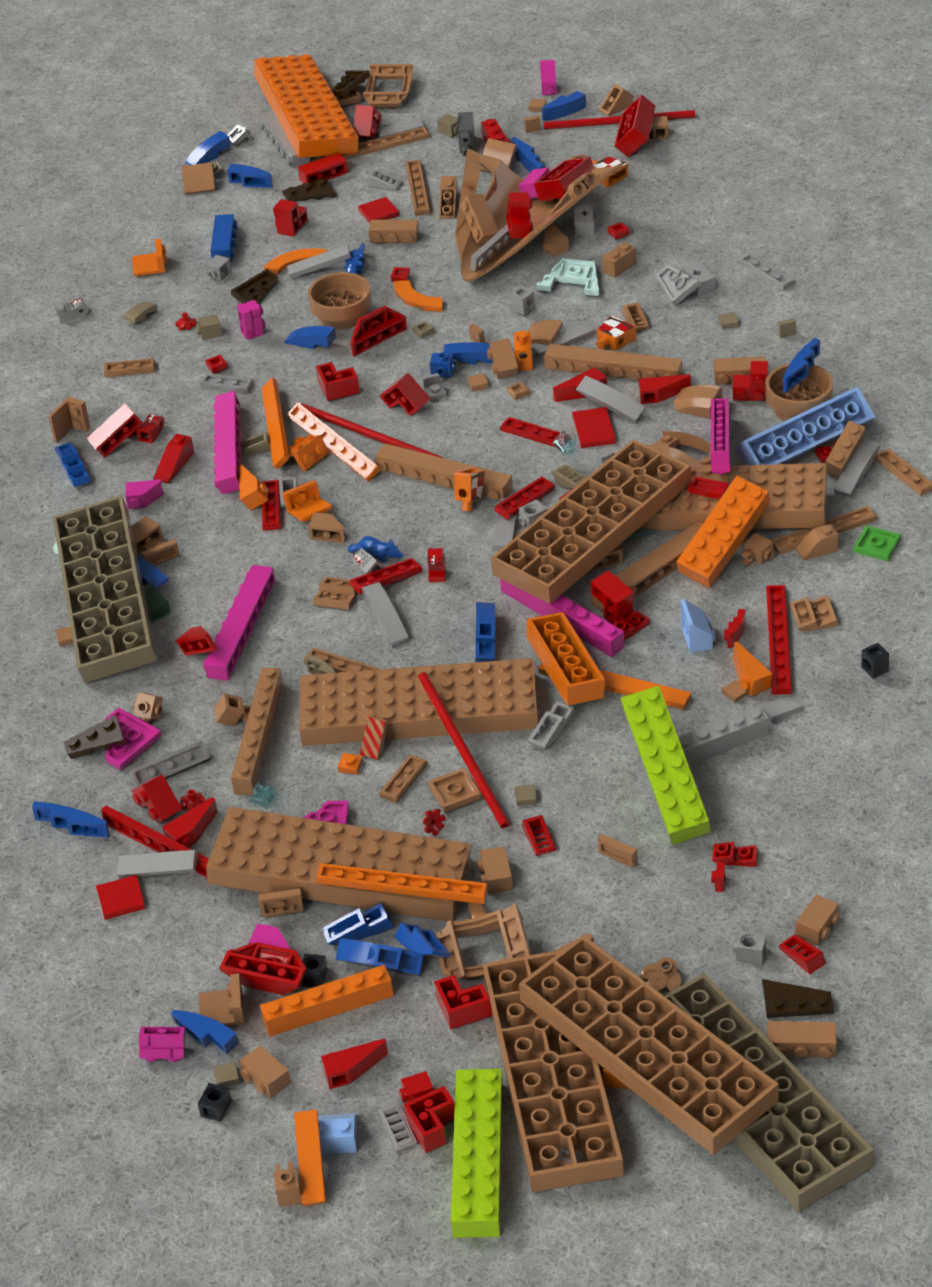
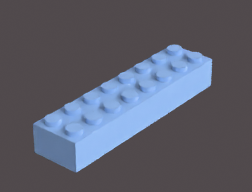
(806, 431)

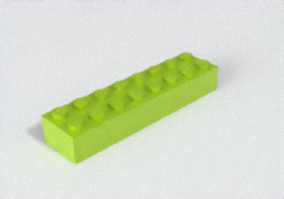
(665, 765)
(477, 1153)

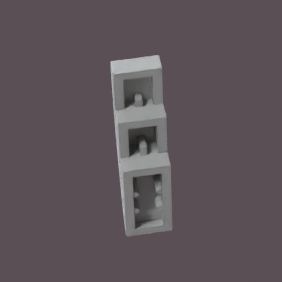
(610, 398)
(856, 468)
(385, 614)
(553, 724)

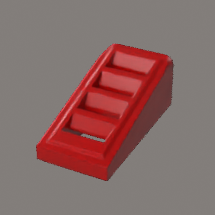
(535, 822)
(810, 963)

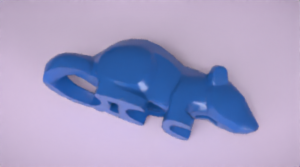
(356, 262)
(377, 548)

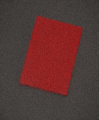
(593, 427)

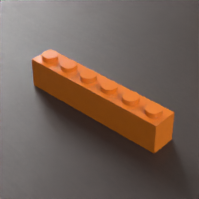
(326, 1000)

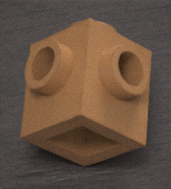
(148, 706)

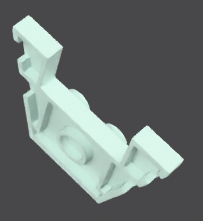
(573, 272)

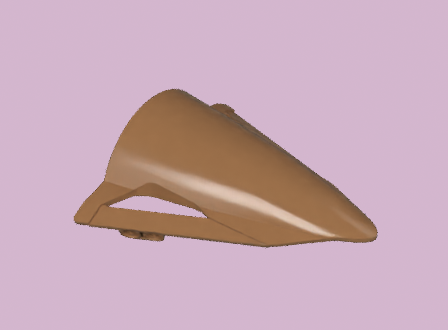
(503, 182)

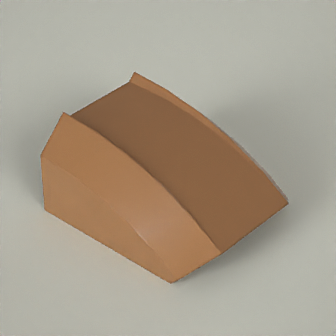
(697, 400)

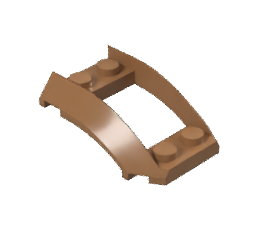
(388, 71)
(671, 439)
(512, 931)

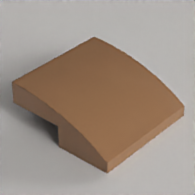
(500, 150)
(198, 178)
(545, 331)
(335, 593)
(814, 613)

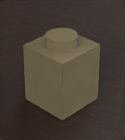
(448, 125)
(209, 327)

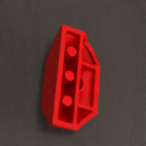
(376, 328)
(265, 967)

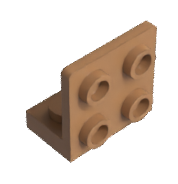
(68, 415)
(280, 902)
(224, 1005)

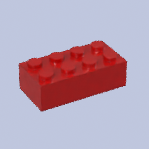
(635, 126)
(556, 182)

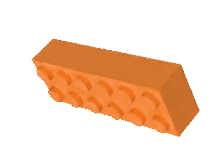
(723, 531)
(565, 658)

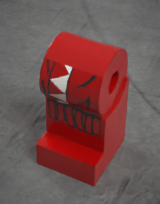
(152, 427)
(436, 565)

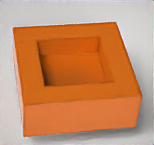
(350, 763)

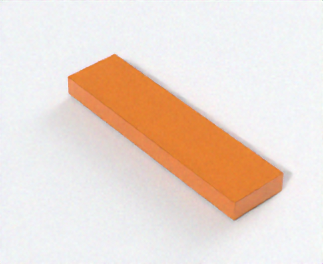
(310, 1157)

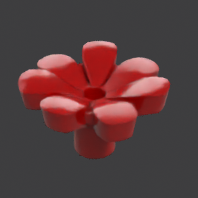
(185, 322)
(191, 800)
(433, 821)

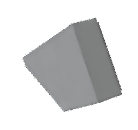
(781, 708)

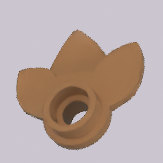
(661, 978)

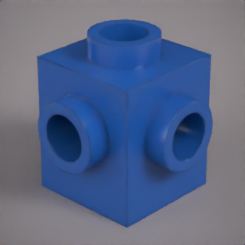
(442, 364)

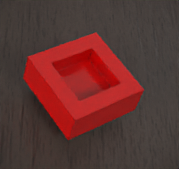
(618, 230)
(400, 274)
(216, 364)
(718, 877)

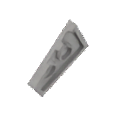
(676, 284)

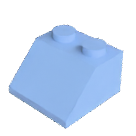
(696, 628)
(338, 1133)

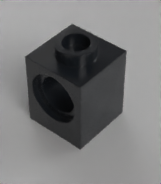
(875, 660)
(316, 970)
(214, 1102)

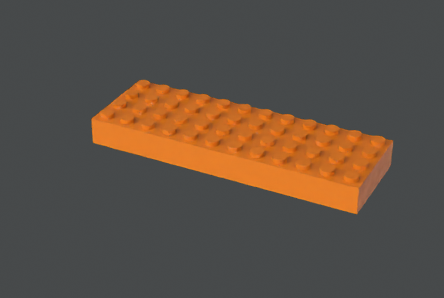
(305, 106)

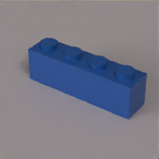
(224, 236)

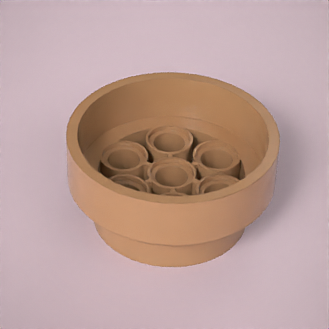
(339, 299)
(805, 395)

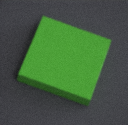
(877, 543)

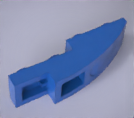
(485, 632)
(377, 955)

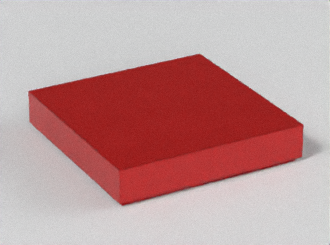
(378, 210)
(120, 897)

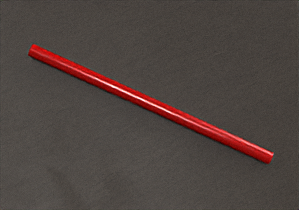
(611, 120)
(363, 430)
(463, 750)

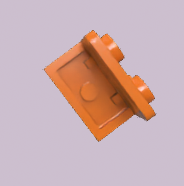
(150, 263)
(308, 450)
(304, 501)

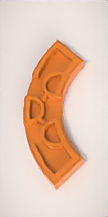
(282, 261)
(413, 298)

